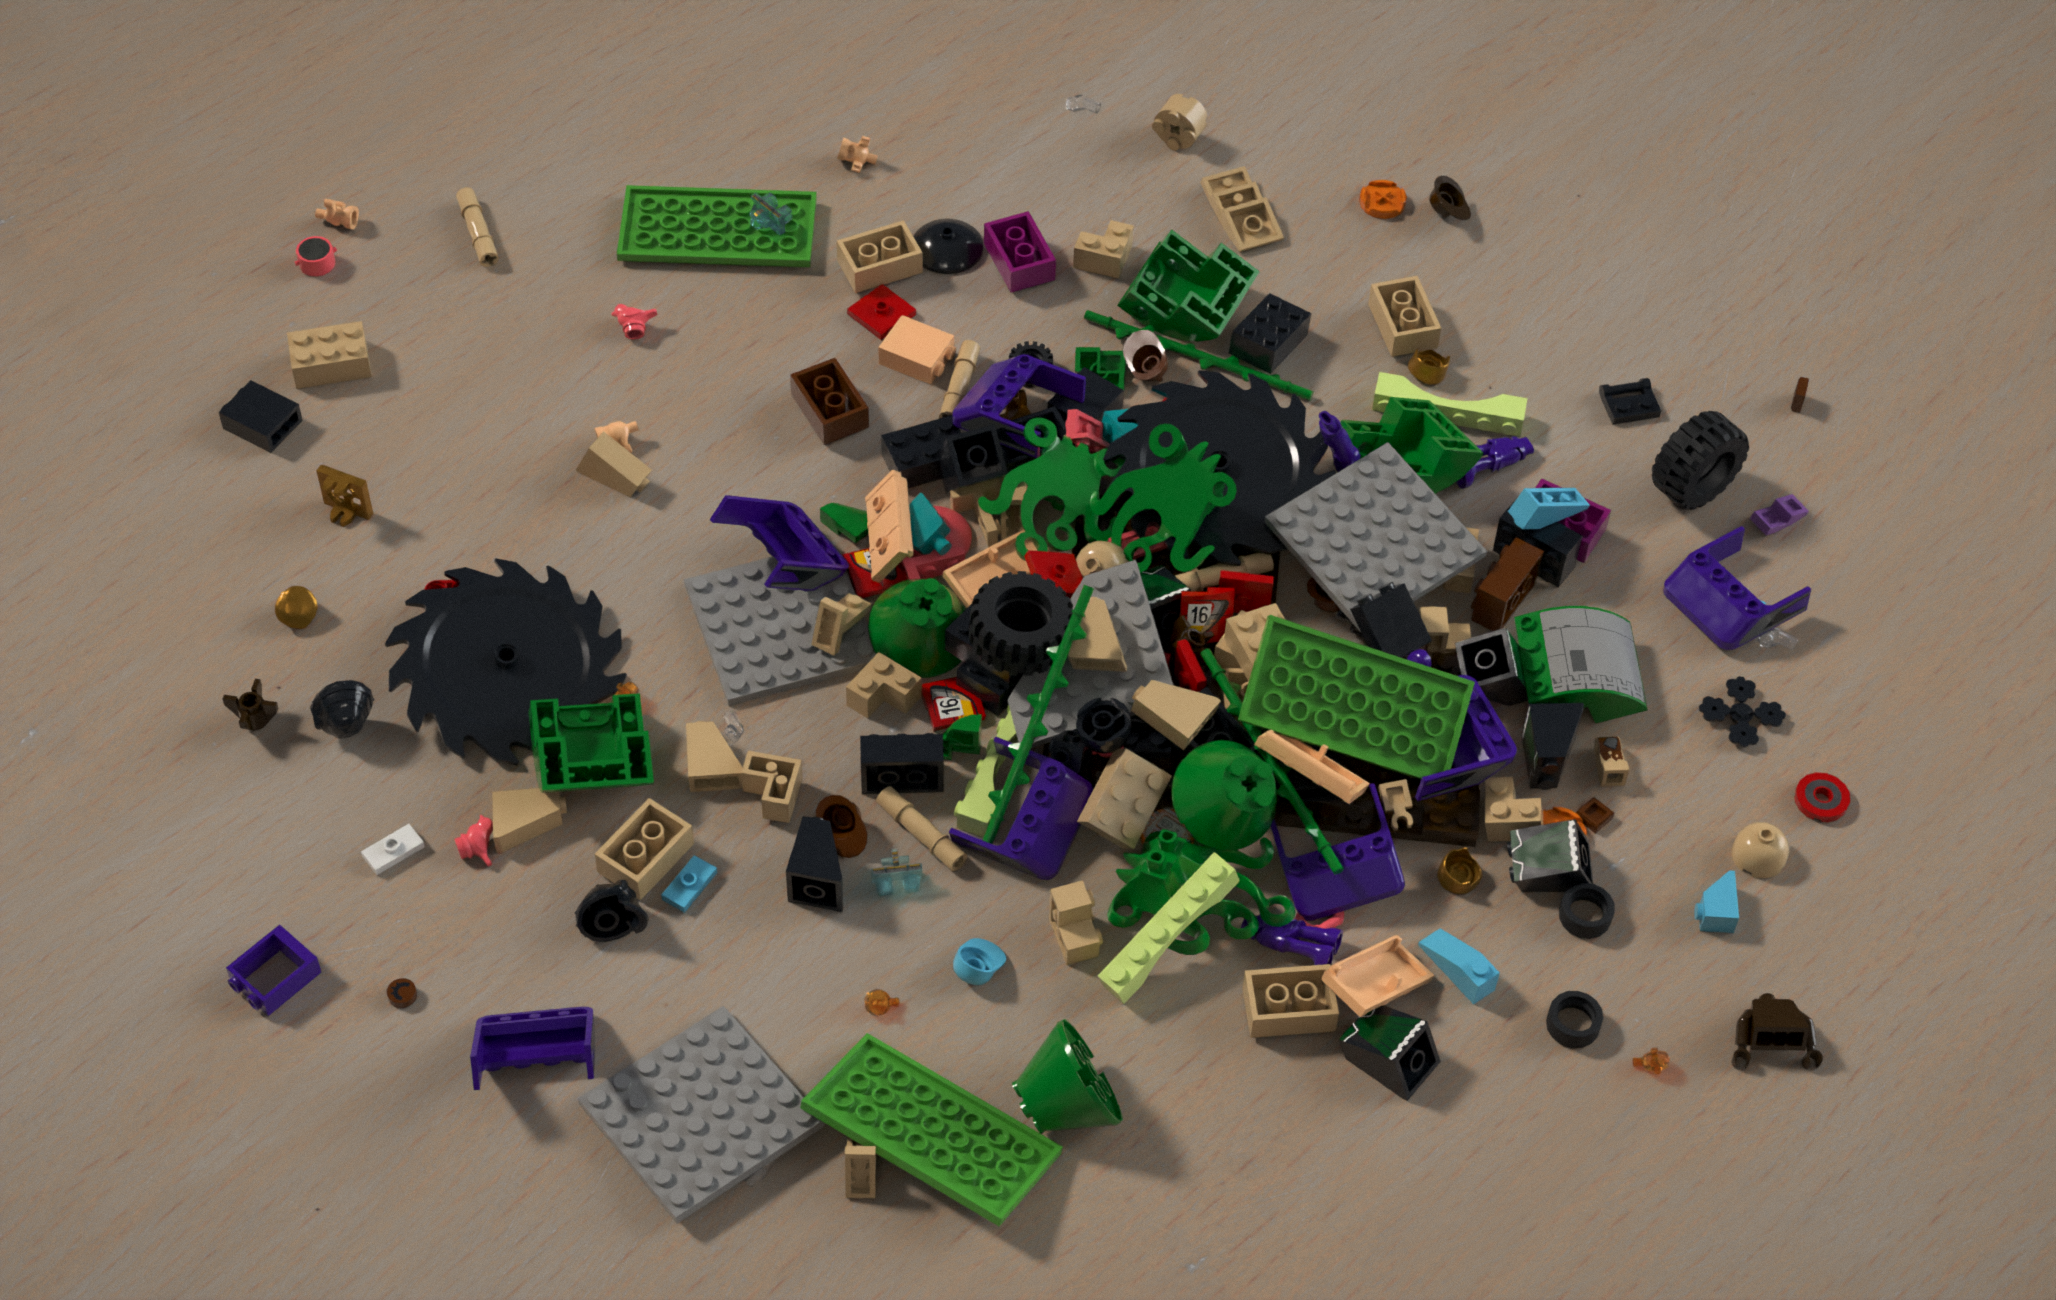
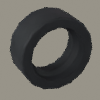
(1590, 893)
(1569, 1037)

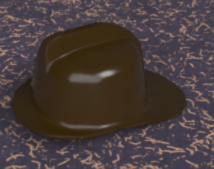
(1449, 199)

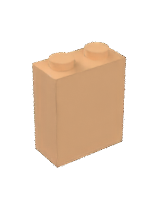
(916, 350)

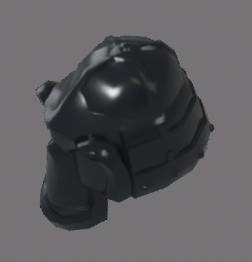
(342, 708)
(610, 912)

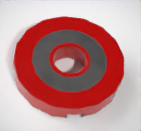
(1823, 784)

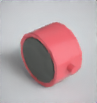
(315, 256)

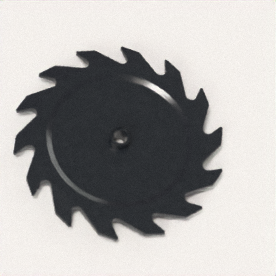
(1258, 448)
(469, 630)

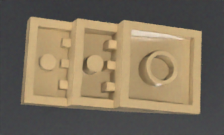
(1241, 209)

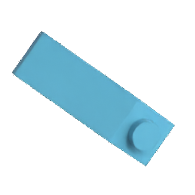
(1545, 506)
(1461, 964)

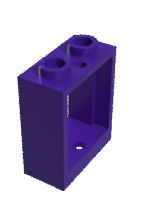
(275, 941)

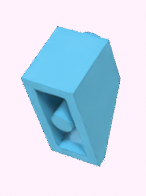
(1719, 906)

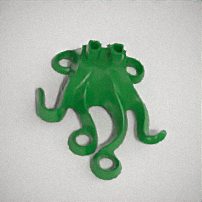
(1060, 476)
(1178, 489)
(1166, 867)

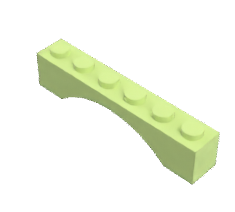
(1497, 414)
(975, 809)
(1199, 893)

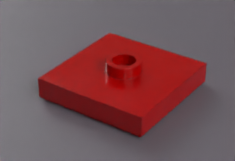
(880, 311)
(1058, 567)
(1251, 590)
(1187, 668)

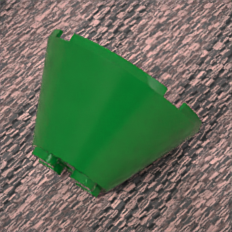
(911, 625)
(1224, 795)
(1064, 1087)

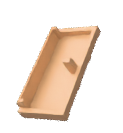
(888, 524)
(978, 569)
(1313, 765)
(1376, 976)

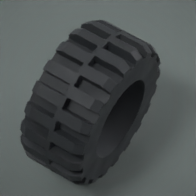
(1700, 460)
(1021, 596)

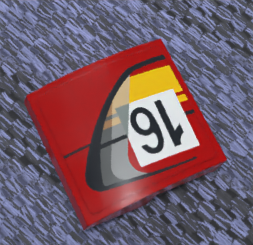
(860, 574)
(1208, 610)
(948, 703)

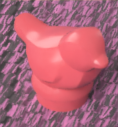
(633, 320)
(476, 840)

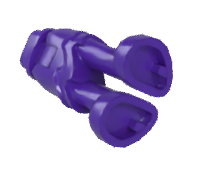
(1338, 440)
(1501, 453)
(1287, 939)

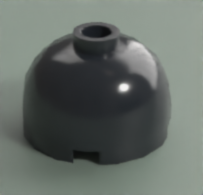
(1104, 725)

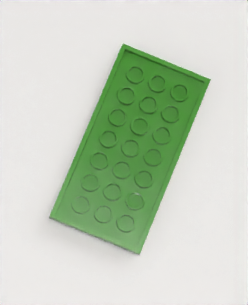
(712, 227)
(1355, 700)
(932, 1128)

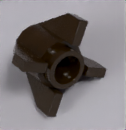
(1193, 636)
(252, 708)

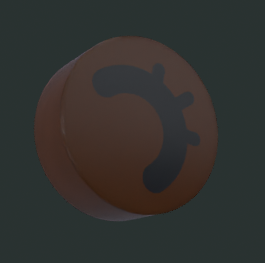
(401, 993)

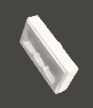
(392, 849)

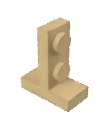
(967, 499)
(835, 619)
(860, 1170)

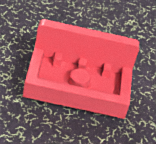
(1086, 430)

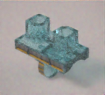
(766, 215)
(885, 875)

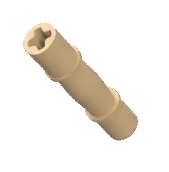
(477, 227)
(960, 379)
(1210, 576)
(921, 828)

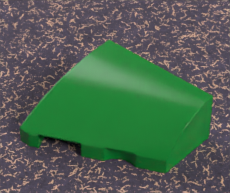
(1107, 364)
(845, 520)
(963, 736)

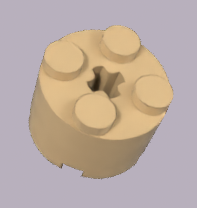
(1180, 121)

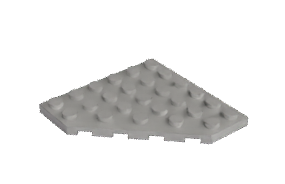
(1140, 644)

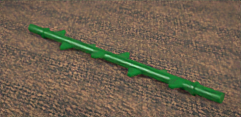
(1206, 360)
(1035, 727)
(1279, 769)

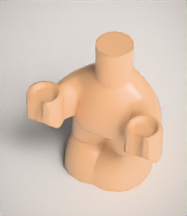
(856, 153)
(338, 214)
(619, 432)

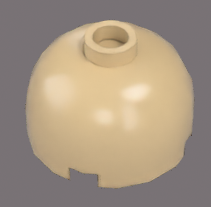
(1099, 556)
(1760, 850)

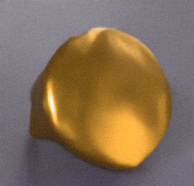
(1428, 366)
(296, 607)
(1459, 872)

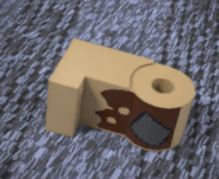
(1610, 761)

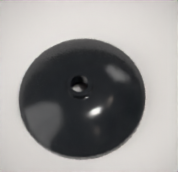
(949, 245)

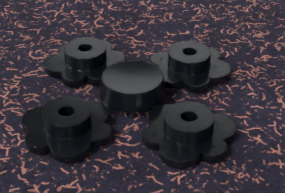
(1742, 713)

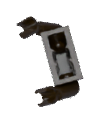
(1776, 1026)

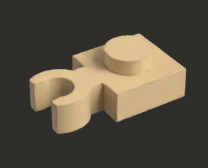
(1395, 799)

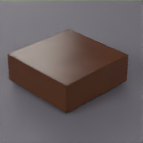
(1799, 394)
(1595, 815)

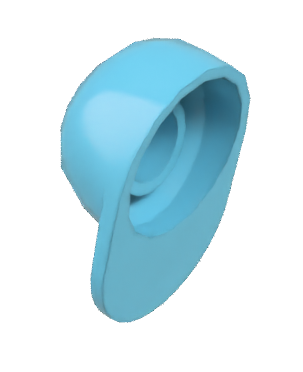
(978, 961)

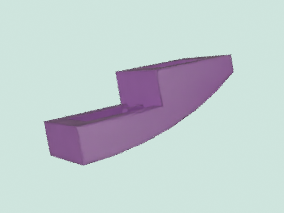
(1780, 515)

